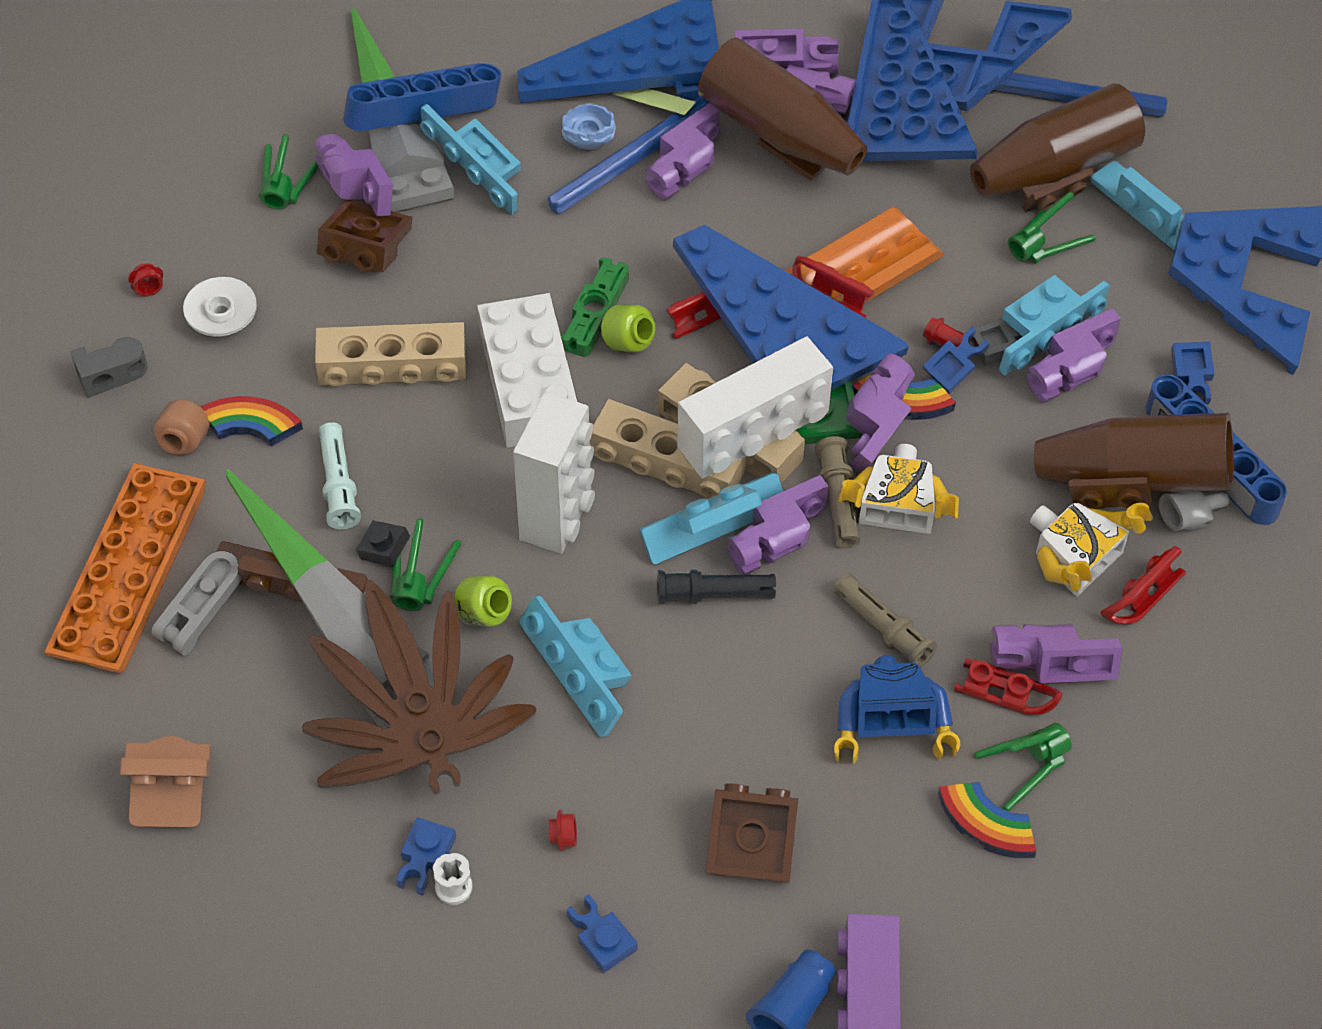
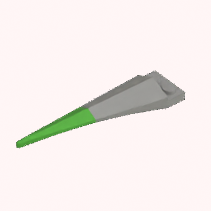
(402, 149)
(328, 595)

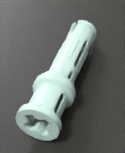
(339, 488)

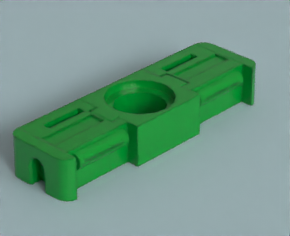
(585, 324)

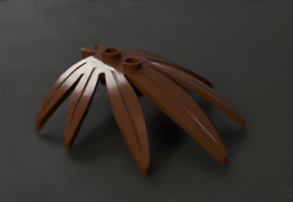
(422, 718)

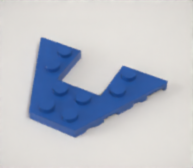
(1016, 37)
(1213, 260)

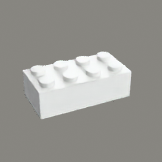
(523, 358)
(754, 407)
(554, 473)

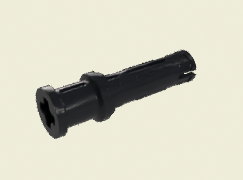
(695, 586)

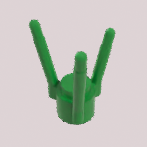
(277, 188)
(1030, 240)
(410, 589)
(1044, 744)

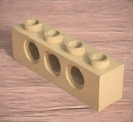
(390, 354)
(646, 456)
(777, 457)

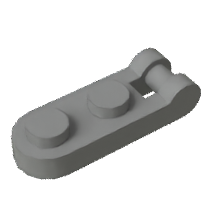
(198, 601)

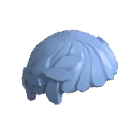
(588, 126)

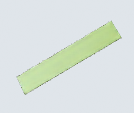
(658, 100)

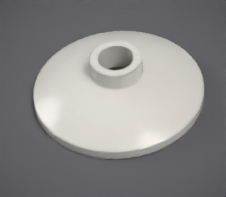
(216, 296)

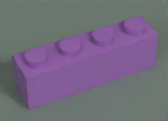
(870, 972)

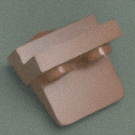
(166, 781)

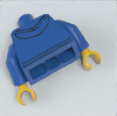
(894, 702)

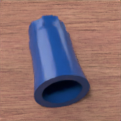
(794, 995)

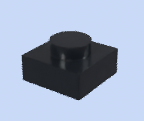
(383, 543)

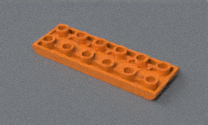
(877, 253)
(127, 568)

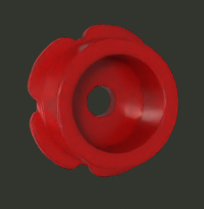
(146, 279)
(563, 830)

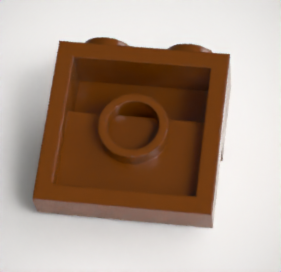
(361, 237)
(752, 834)

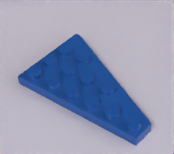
(901, 94)

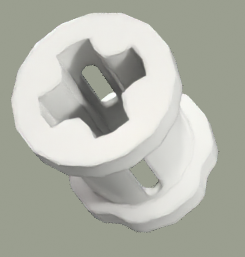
(454, 890)

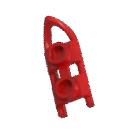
(829, 279)
(684, 312)
(1136, 591)
(1015, 687)

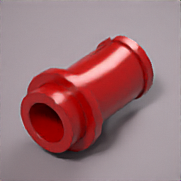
(941, 333)

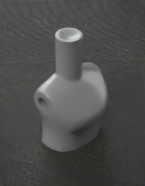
(1190, 509)

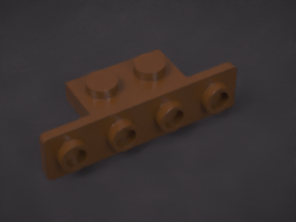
(264, 573)

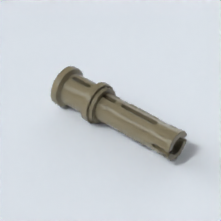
(834, 471)
(896, 630)

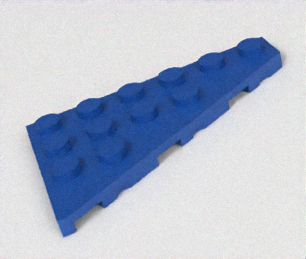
(641, 54)
(774, 309)

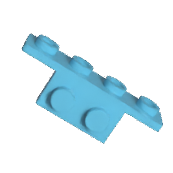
(478, 153)
(1141, 200)
(1044, 313)
(707, 518)
(580, 661)

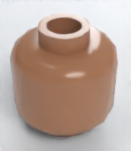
(181, 427)

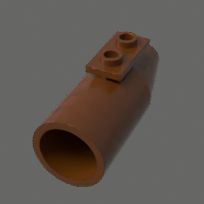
(780, 109)
(1061, 147)
(1131, 457)

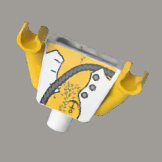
(900, 493)
(1084, 541)

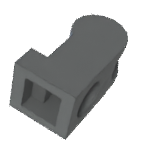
(110, 366)

